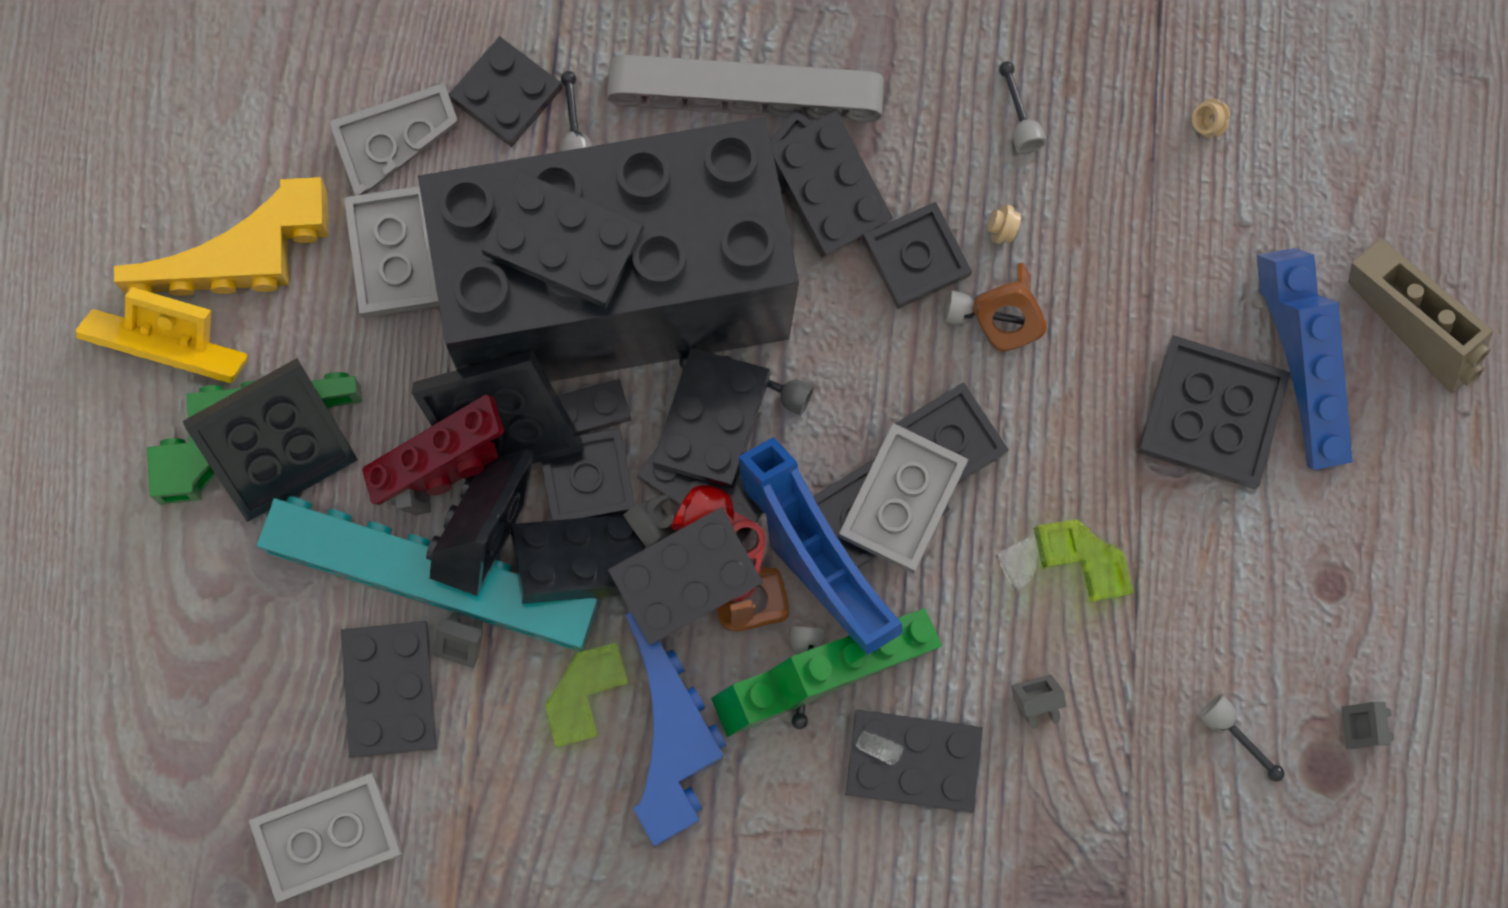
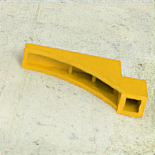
(245, 255)

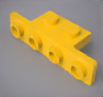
(164, 333)

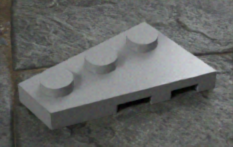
(391, 134)

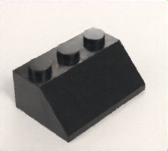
(480, 523)

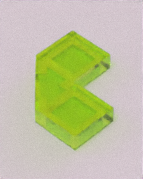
(1101, 563)
(586, 675)

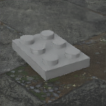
(390, 252)
(903, 498)
(325, 837)

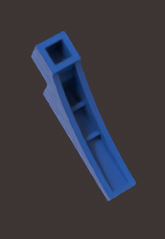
(1313, 350)
(811, 548)
(679, 746)

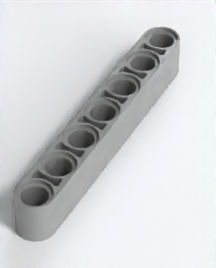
(744, 88)

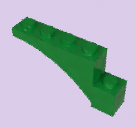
(179, 469)
(819, 674)

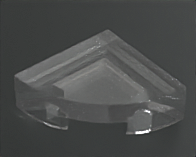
(1019, 562)
(879, 747)

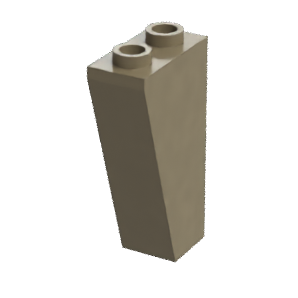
(1422, 315)

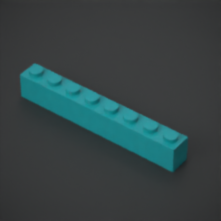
(401, 567)

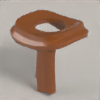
(1011, 294)
(740, 615)

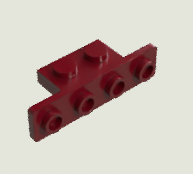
(439, 455)

